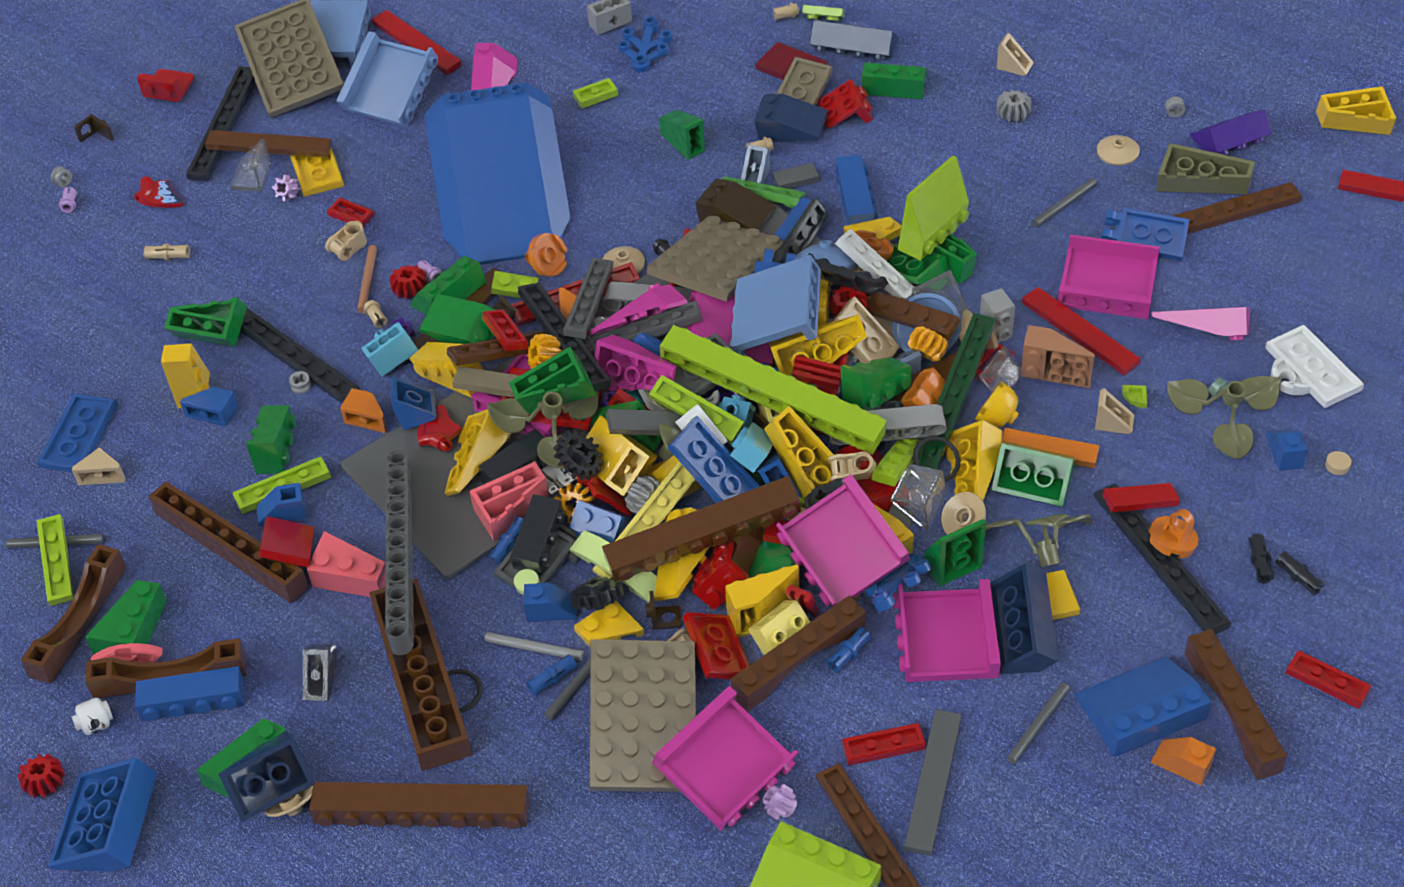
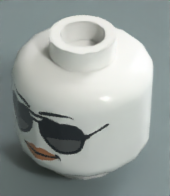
(92, 716)

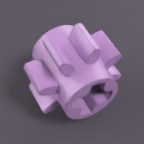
(284, 191)
(779, 801)

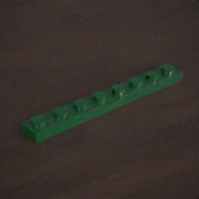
(958, 385)

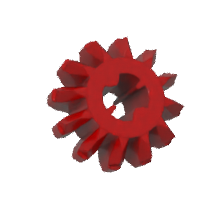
(407, 281)
(842, 296)
(41, 775)

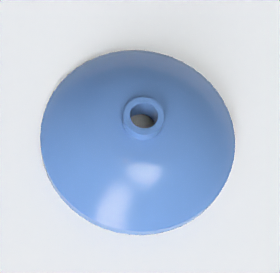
(831, 251)
(901, 332)

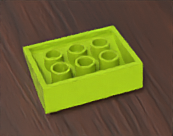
(934, 210)
(805, 860)

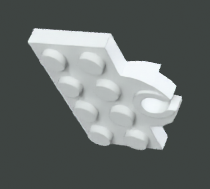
(1311, 368)

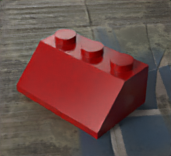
(877, 492)

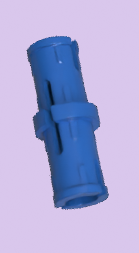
(507, 541)
(848, 649)
(551, 675)

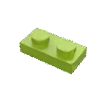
(814, 12)
(595, 93)
(508, 283)

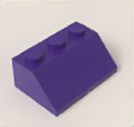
(1233, 133)

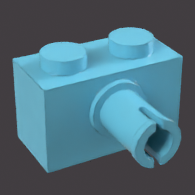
(389, 349)
(751, 447)

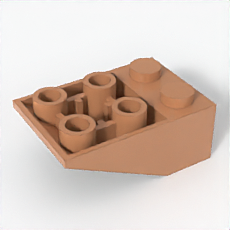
(1055, 358)

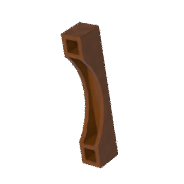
(50, 652)
(764, 675)
(118, 677)
(1255, 735)

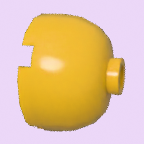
(999, 407)

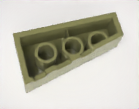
(1203, 172)

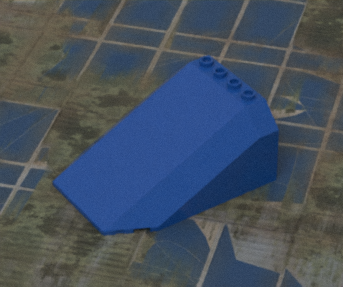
(496, 170)

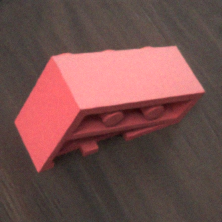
(507, 497)
(345, 568)

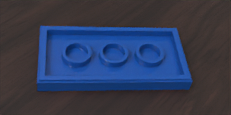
(77, 432)
(710, 462)

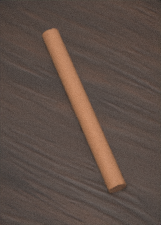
(367, 277)

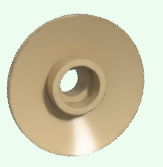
(1118, 150)
(624, 255)
(957, 510)
(291, 805)

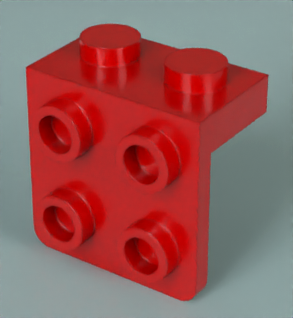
(165, 84)
(844, 102)
(715, 574)

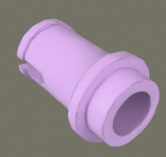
(67, 203)
(430, 271)

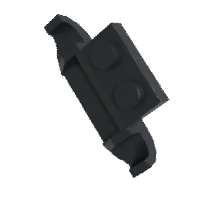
(854, 280)

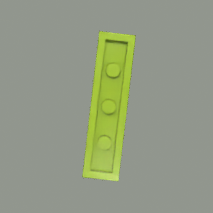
(682, 400)
(895, 462)
(306, 473)
(55, 560)

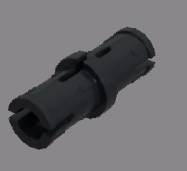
(1260, 558)
(1299, 573)

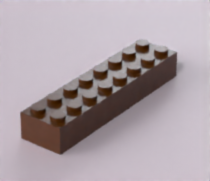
(425, 688)

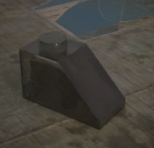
(318, 671)

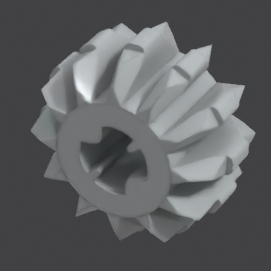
(1014, 106)
(640, 492)

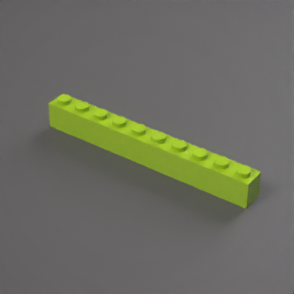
(773, 389)

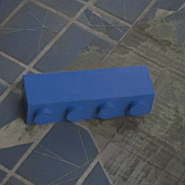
(855, 189)
(189, 693)

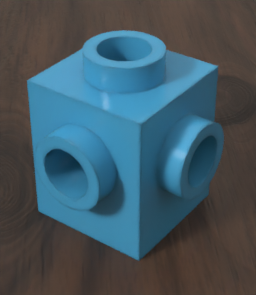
(739, 408)

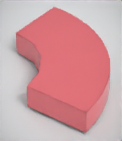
(131, 652)

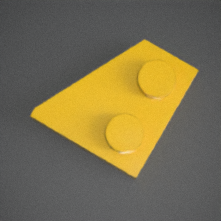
(883, 227)
(608, 624)

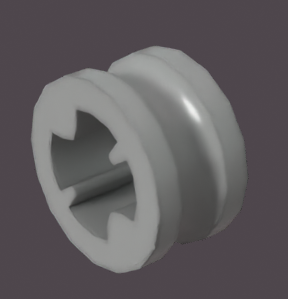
(1175, 112)
(61, 181)
(299, 377)

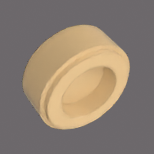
(1338, 463)

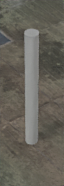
(533, 646)

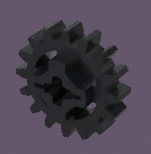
(578, 455)
(596, 593)

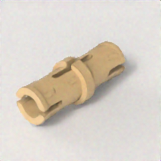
(166, 252)

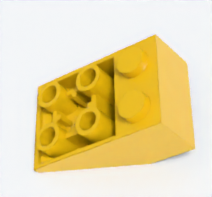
(622, 457)
(757, 596)

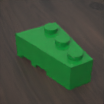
(959, 257)
(559, 374)

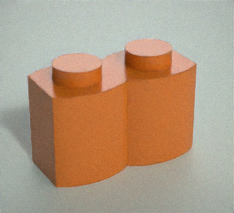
(925, 389)

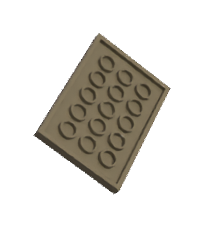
(289, 57)
(713, 257)
(637, 704)

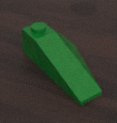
(771, 558)

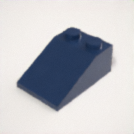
(788, 118)
(266, 776)

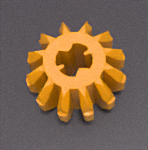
(928, 342)
(542, 348)
(572, 493)

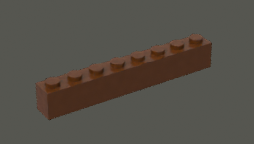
(701, 529)
(226, 541)
(420, 804)

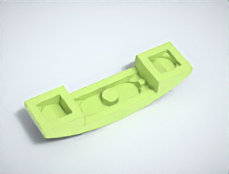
(590, 550)

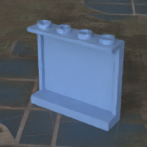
(343, 25)
(387, 80)
(776, 304)

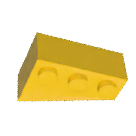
(1357, 110)
(184, 371)

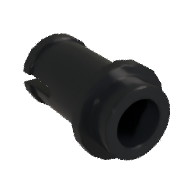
(660, 246)

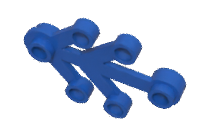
(641, 61)
(907, 572)

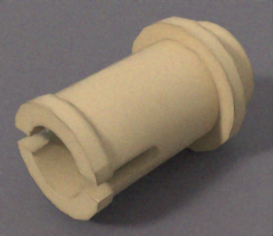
(786, 11)
(765, 142)
(373, 310)

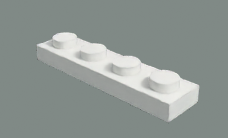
(872, 262)

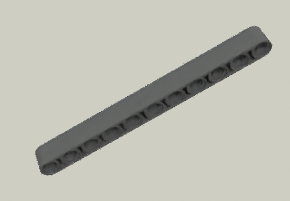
(399, 553)

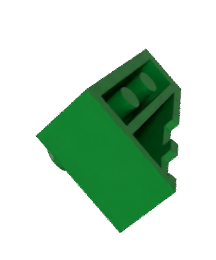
(208, 322)
(874, 382)
(272, 439)
(130, 618)
(248, 741)

